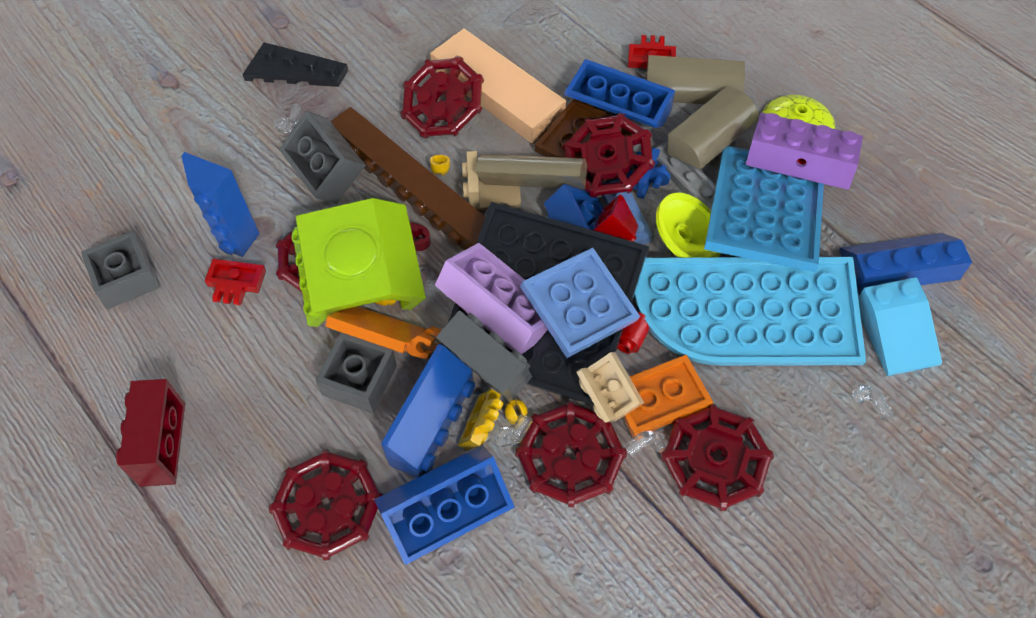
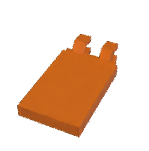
(384, 331)

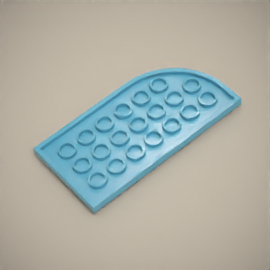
(753, 311)

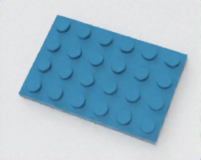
(765, 214)

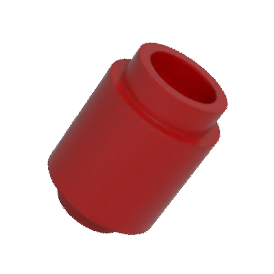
(634, 336)

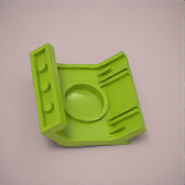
(356, 258)

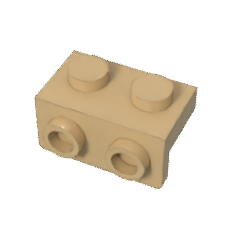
(609, 388)

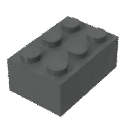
(321, 157)
(486, 354)

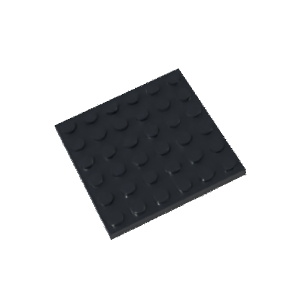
(538, 243)

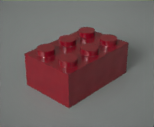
(151, 433)

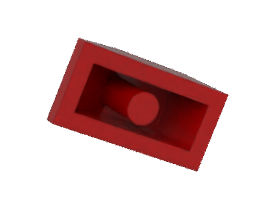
(617, 220)

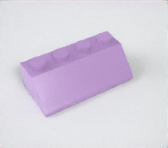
(493, 295)

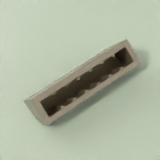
(695, 78)
(712, 127)
(531, 171)

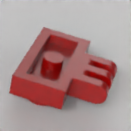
(639, 53)
(234, 280)

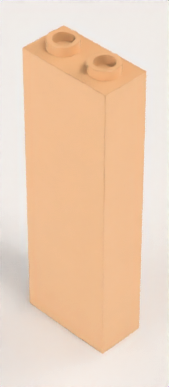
(507, 89)

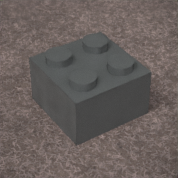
(120, 270)
(356, 372)

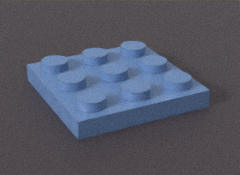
(579, 302)

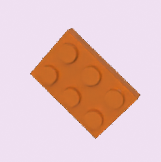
(667, 393)

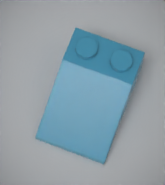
(900, 326)

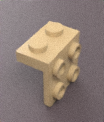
(482, 195)

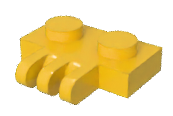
(481, 420)

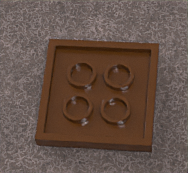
(566, 126)

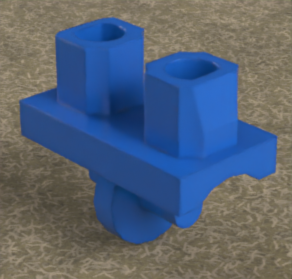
(658, 176)

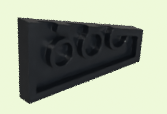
(281, 63)

